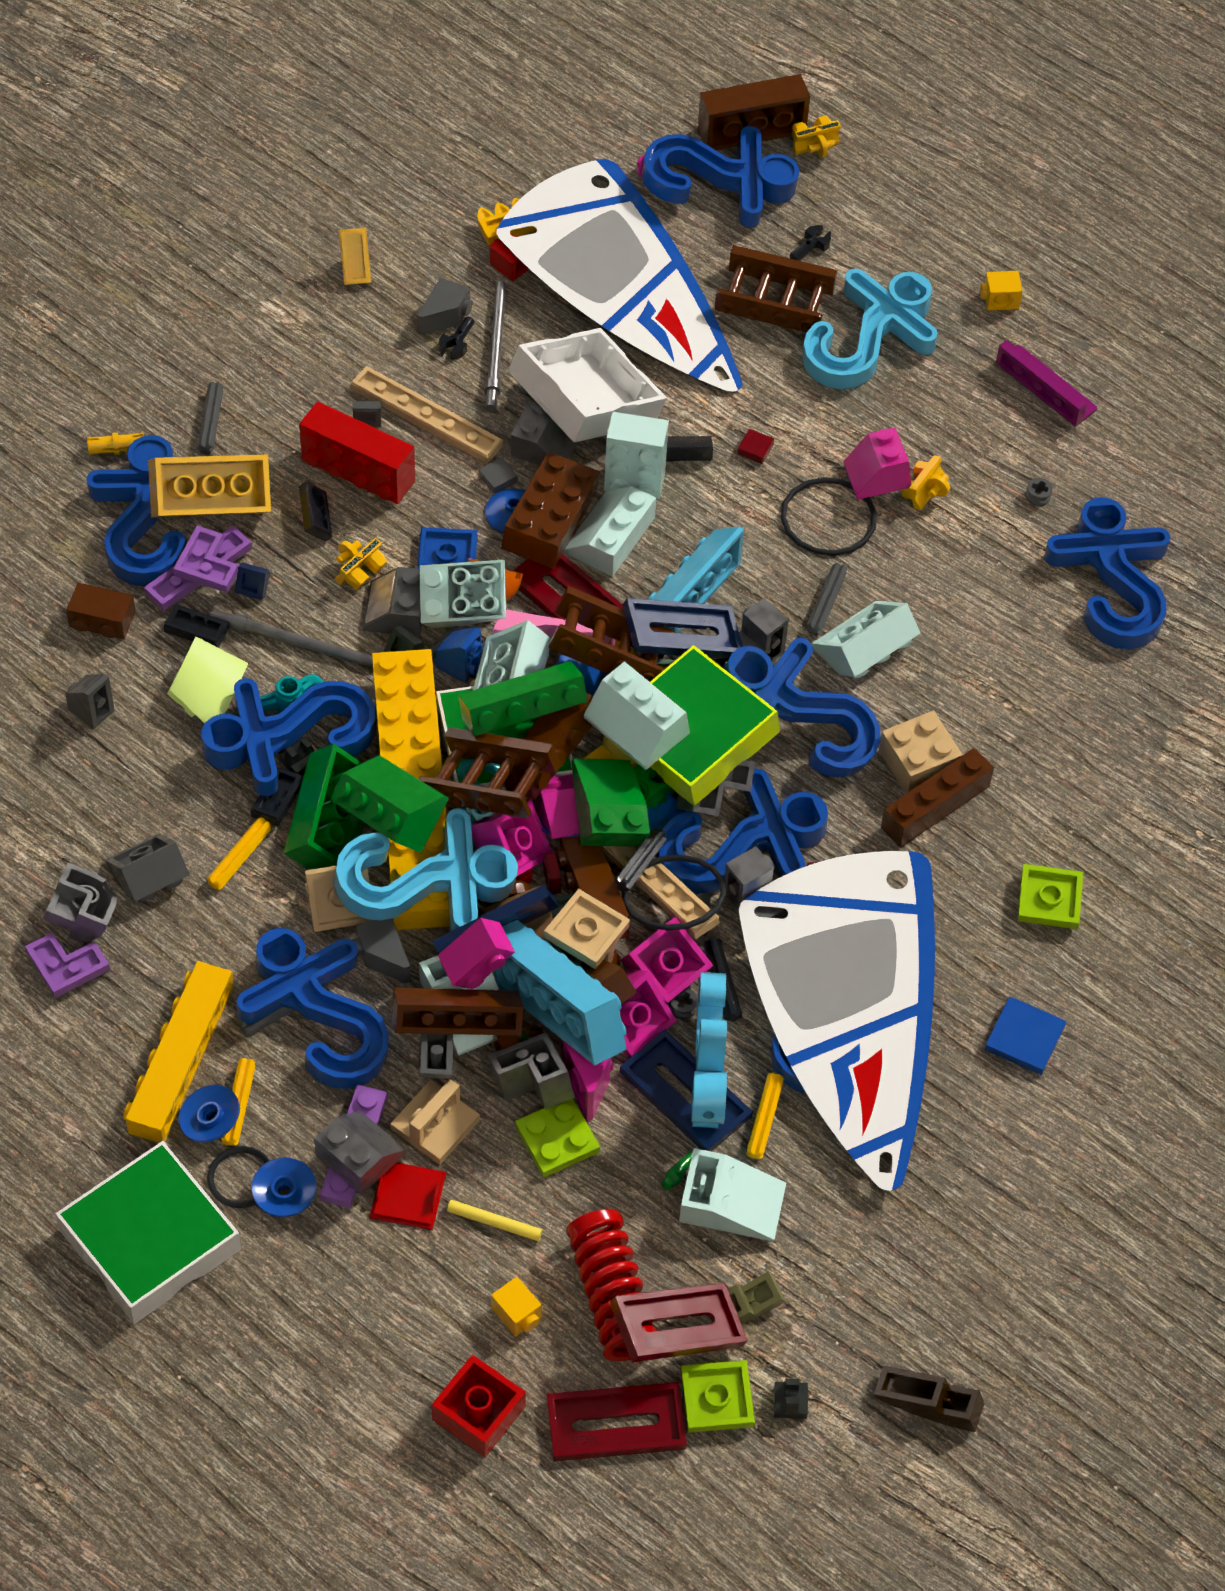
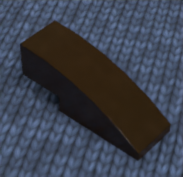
(930, 1397)

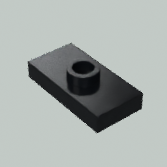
(315, 511)
(191, 624)
(275, 806)

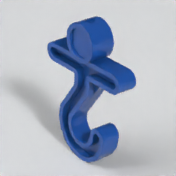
(750, 175)
(136, 520)
(1109, 549)
(776, 688)
(252, 736)
(770, 826)
(296, 984)

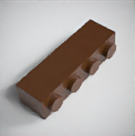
(564, 731)
(937, 797)
(590, 872)
(457, 1011)

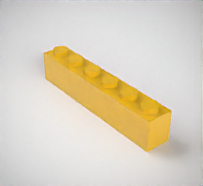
(179, 1052)

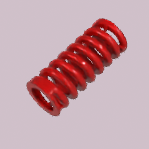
(611, 1276)

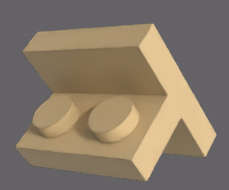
(325, 906)
(587, 929)
(436, 1120)

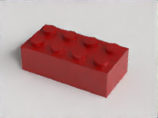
(357, 452)

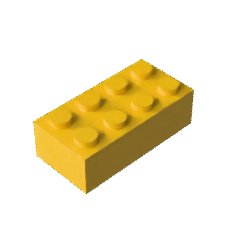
(209, 485)

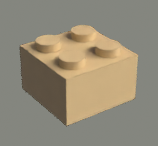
(917, 749)

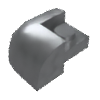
(81, 903)

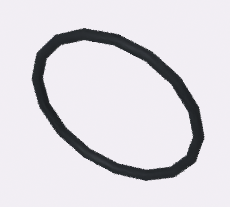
(825, 551)
(680, 926)

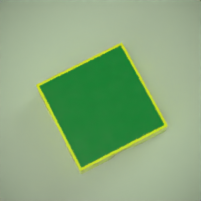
(723, 721)

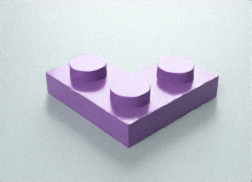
(200, 564)
(65, 971)

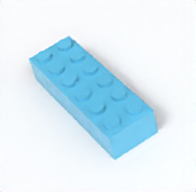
(562, 995)

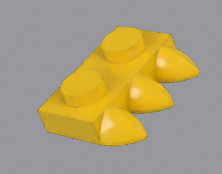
(489, 223)

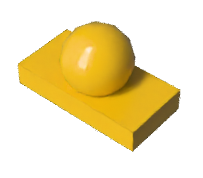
(354, 256)

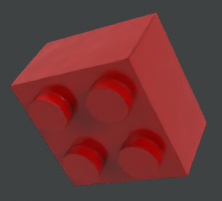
(478, 1405)

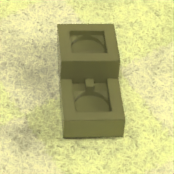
(756, 1297)

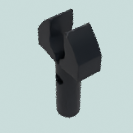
(812, 242)
(457, 339)

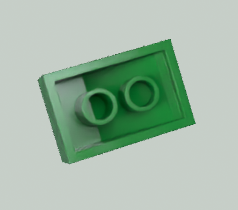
(609, 803)

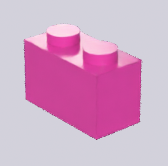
(476, 953)

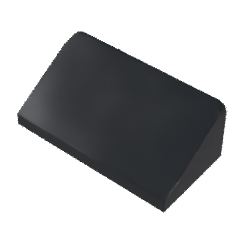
(689, 448)

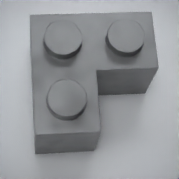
(763, 628)
(739, 779)
(745, 876)
(532, 1067)

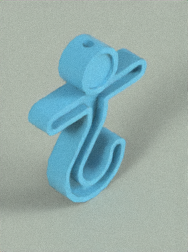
(893, 310)
(457, 870)
(711, 1033)

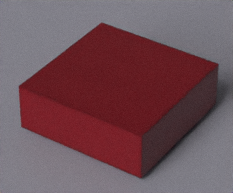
(755, 446)
(552, 873)

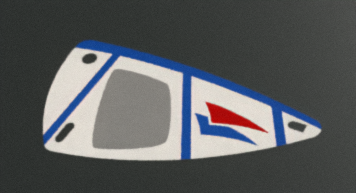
(619, 268)
(852, 994)

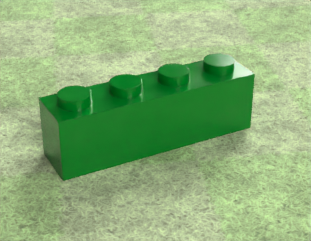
(522, 698)

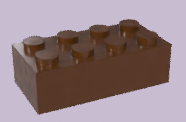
(767, 105)
(550, 510)

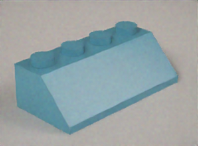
(703, 570)

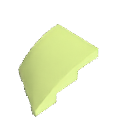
(206, 680)

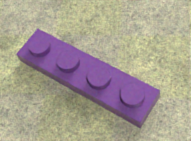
(170, 589)
(372, 1104)

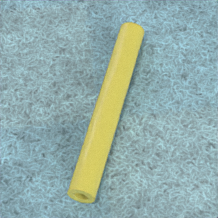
(494, 1220)

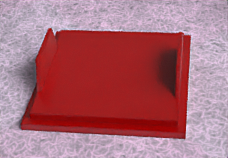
(408, 1196)

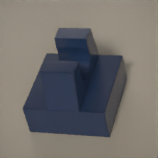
(252, 581)

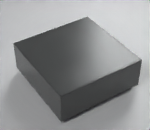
(368, 412)
(498, 475)

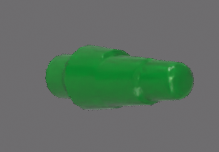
(676, 1172)

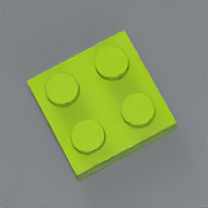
(1050, 896)
(557, 1137)
(717, 1396)

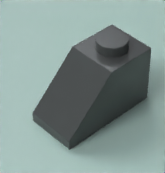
(444, 307)
(91, 699)
(382, 949)
(436, 1056)

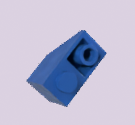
(460, 653)

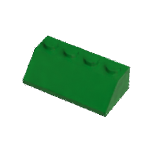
(390, 801)
(318, 824)

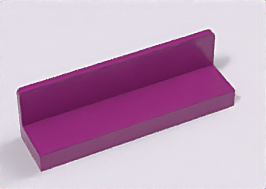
(1044, 383)

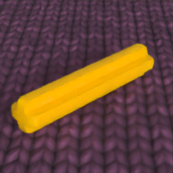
(239, 853)
(241, 1088)
(765, 1116)

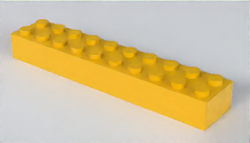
(411, 740)

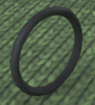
(210, 1177)

